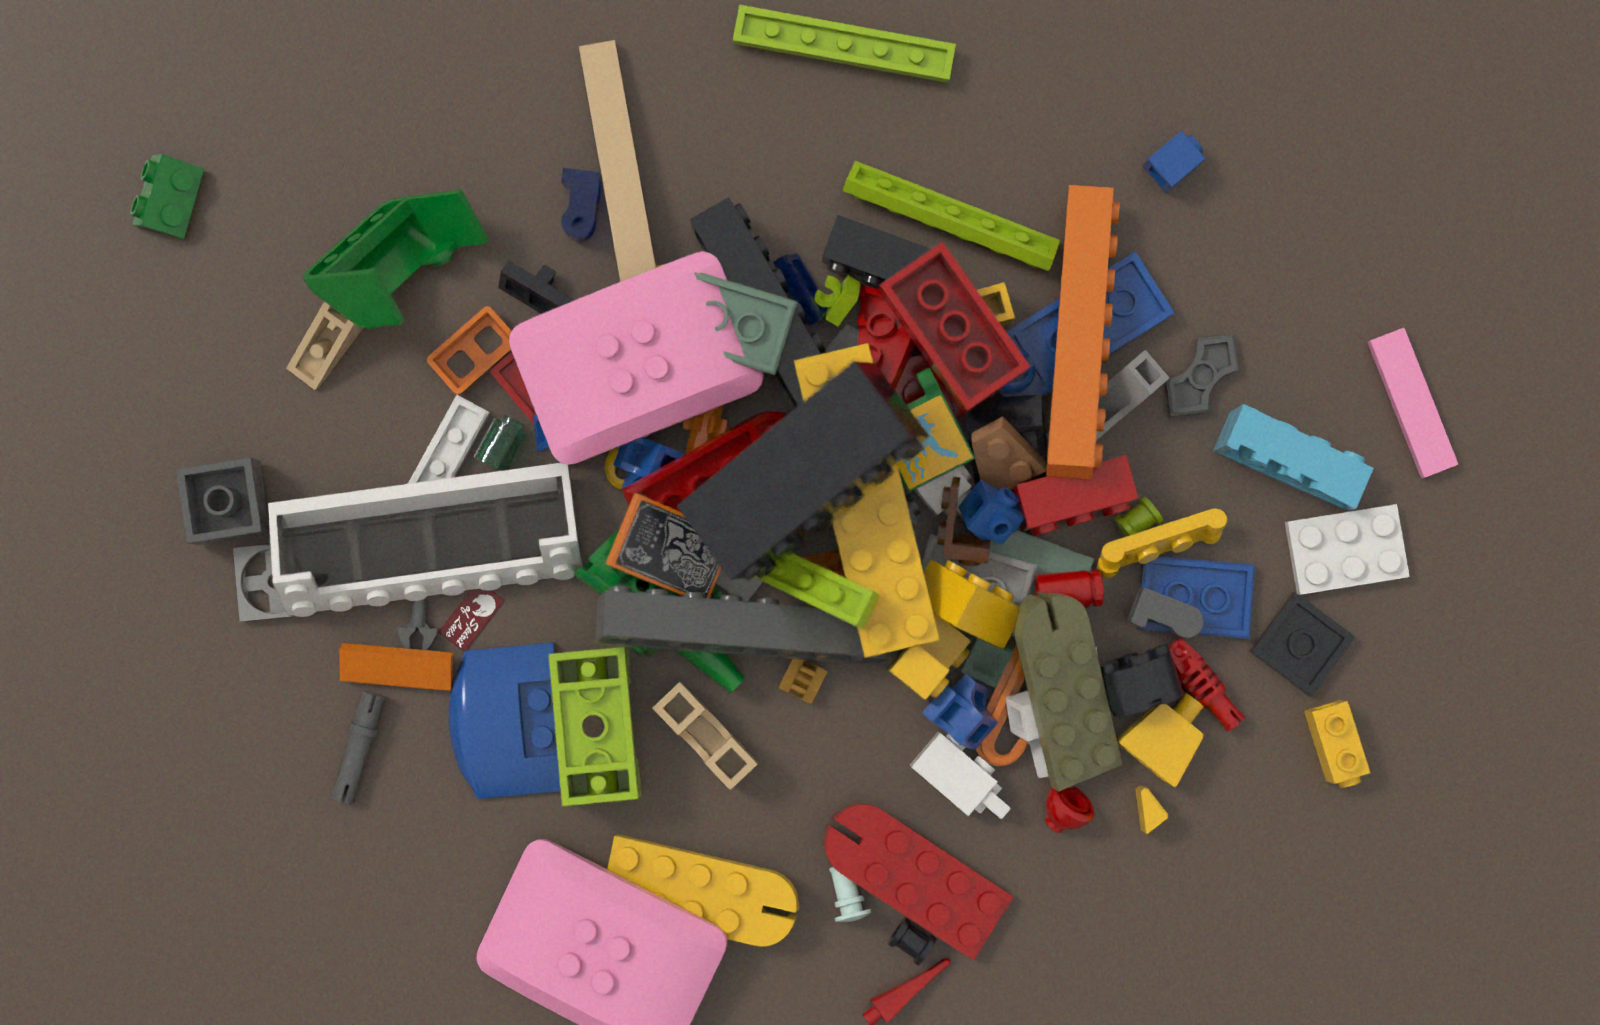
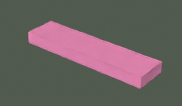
(1412, 403)

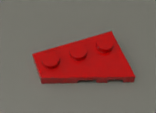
(885, 335)

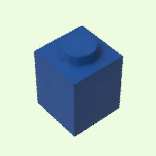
(1174, 161)

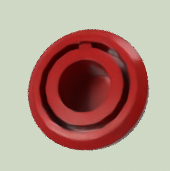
(1068, 809)

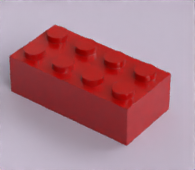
(953, 327)

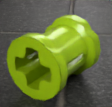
(1139, 518)

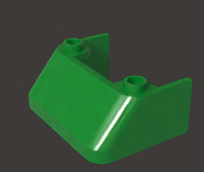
(387, 249)

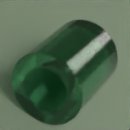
(501, 443)

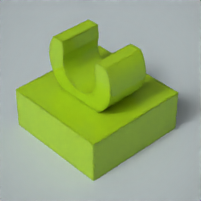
(840, 301)

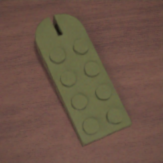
(1066, 689)

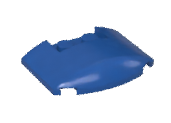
(505, 721)

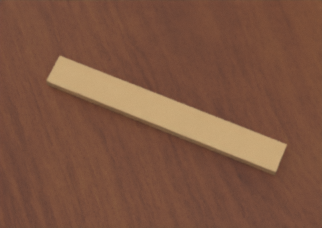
(617, 159)

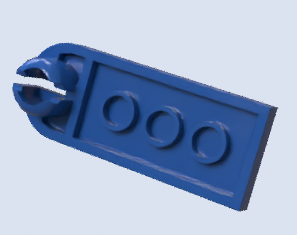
(1135, 309)

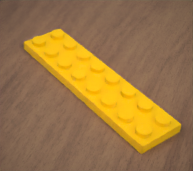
(877, 538)

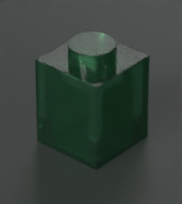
(987, 662)

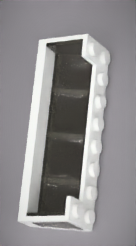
(424, 539)

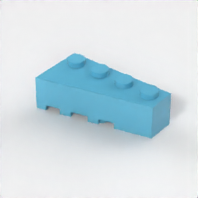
(1293, 457)

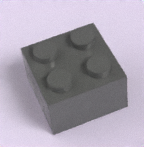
(223, 501)

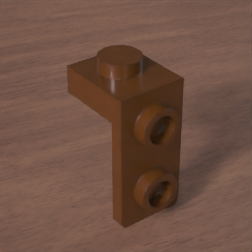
(967, 549)

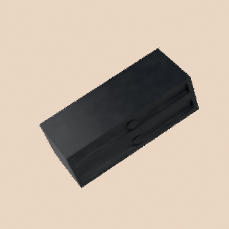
(804, 471)

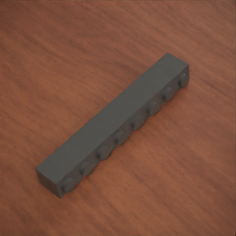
(728, 627)

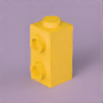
(1337, 743)

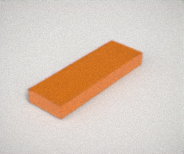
(396, 666)

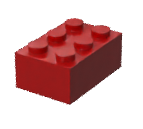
(1075, 500)

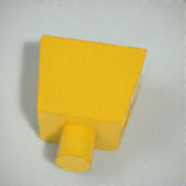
(1164, 738)

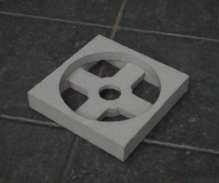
(244, 584)

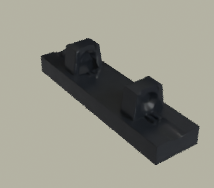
(532, 290)

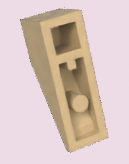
(322, 346)

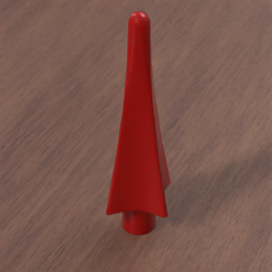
(892, 1001)

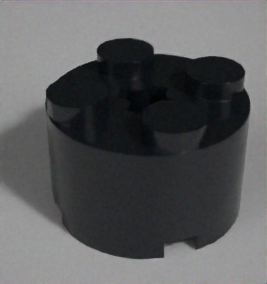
(1141, 681)

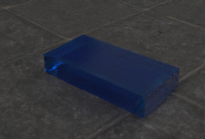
(801, 287)

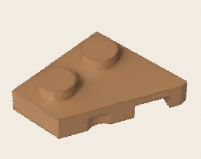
(1005, 456)

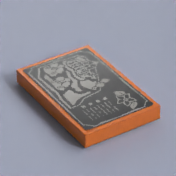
(663, 549)

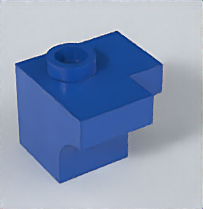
(643, 458)
(963, 712)

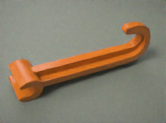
(1008, 685)

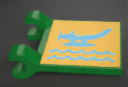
(945, 447)

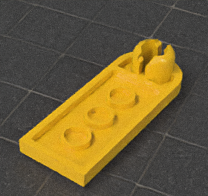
(711, 887)

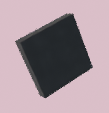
(1302, 644)

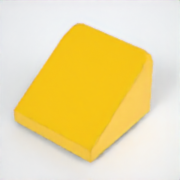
(1149, 810)

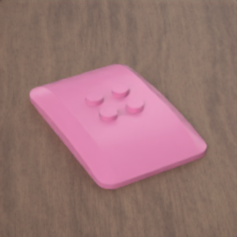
(631, 359)
(598, 944)

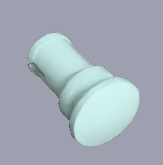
(848, 898)

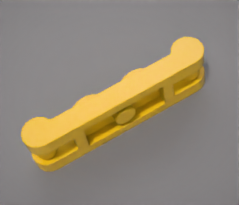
(1149, 544)

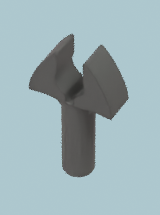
(418, 620)

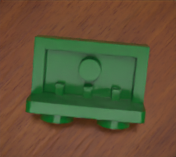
(166, 195)

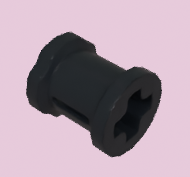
(912, 941)

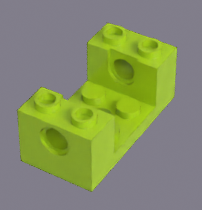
(602, 765)

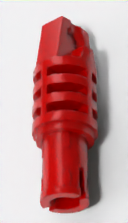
(1204, 684)

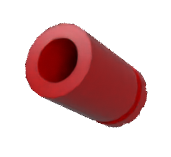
(1080, 585)

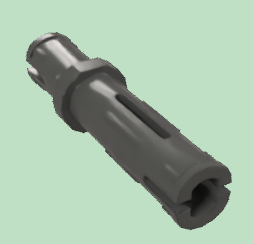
(358, 745)

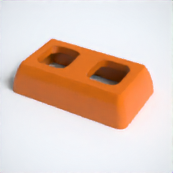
(465, 341)

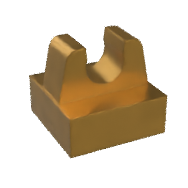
(803, 680)

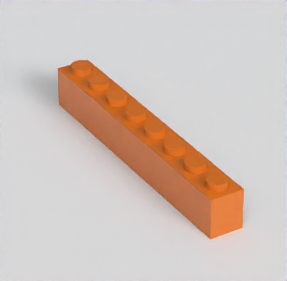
(1080, 333)

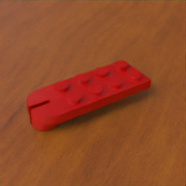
(687, 473)
(916, 877)

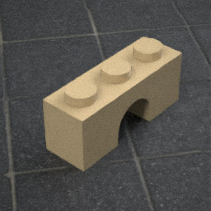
(706, 735)

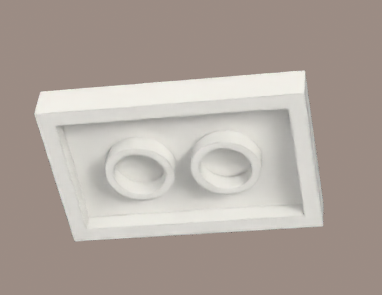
(1347, 549)

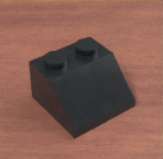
(1022, 412)

